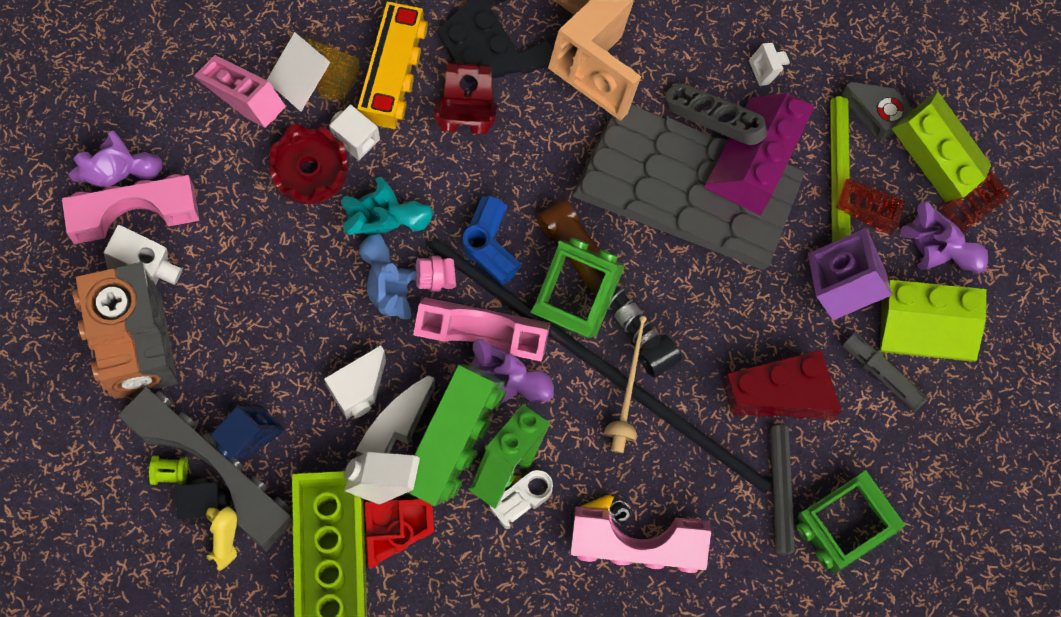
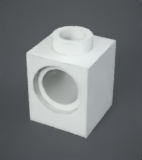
(355, 131)

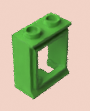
(602, 261)
(512, 445)
(828, 552)

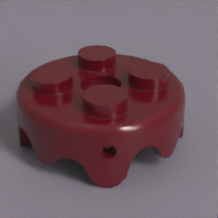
(306, 145)

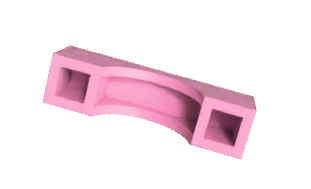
(91, 214)
(460, 322)
(680, 546)

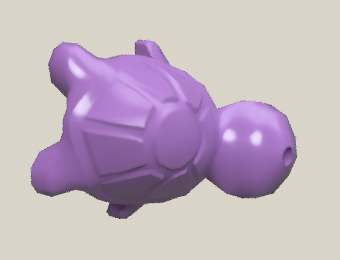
(114, 164)
(942, 240)
(533, 386)

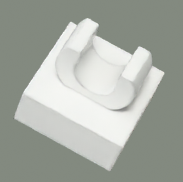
(767, 63)

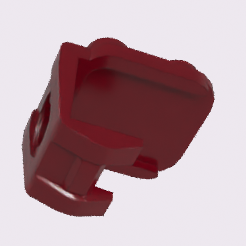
(457, 108)

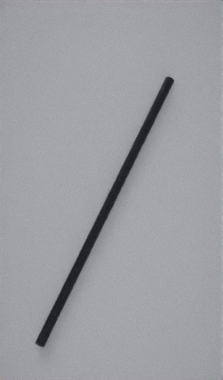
(605, 369)

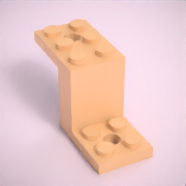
(583, 54)

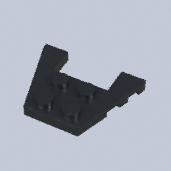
(478, 38)

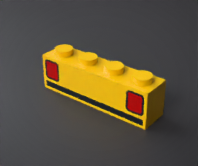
(392, 63)

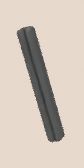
(782, 490)

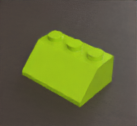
(942, 148)
(933, 320)

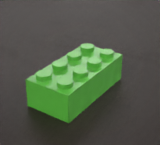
(454, 431)

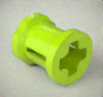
(158, 465)

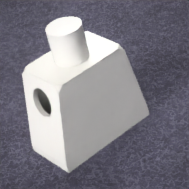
(131, 248)

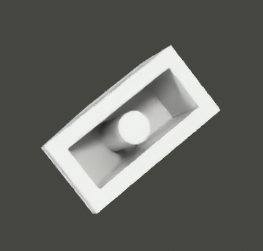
(357, 383)
(381, 476)

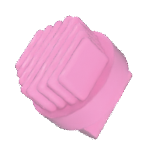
(435, 273)

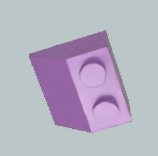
(848, 274)

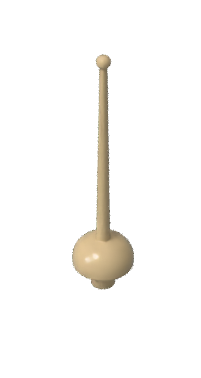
(621, 430)

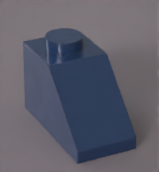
(246, 432)

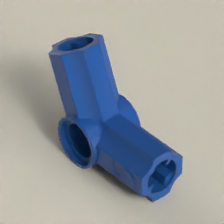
(491, 255)

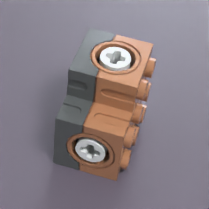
(126, 330)

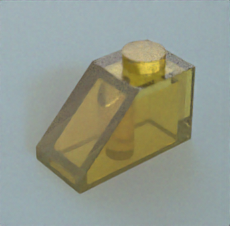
(340, 73)

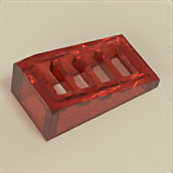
(994, 186)
(883, 200)

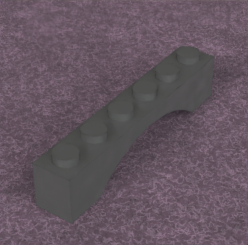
(157, 424)

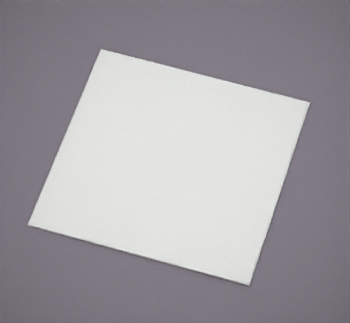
(298, 71)

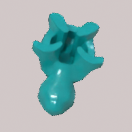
(381, 212)

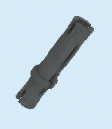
(885, 372)

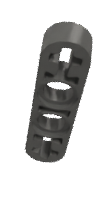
(719, 109)

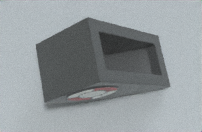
(877, 107)

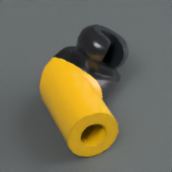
(618, 509)

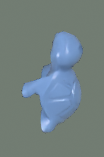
(385, 281)

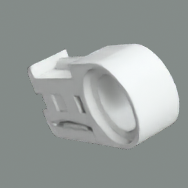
(519, 498)

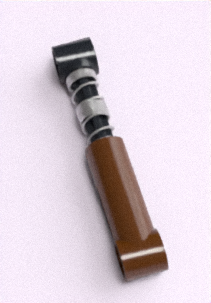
(656, 351)

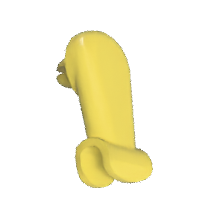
(223, 531)

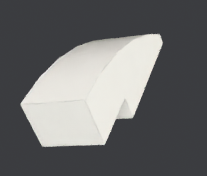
(398, 418)

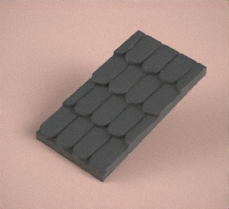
(658, 175)

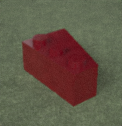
(786, 387)

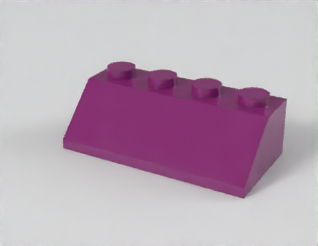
(752, 172)

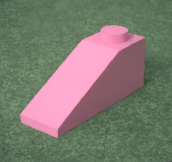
(241, 90)

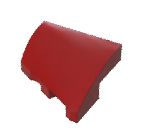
(395, 526)

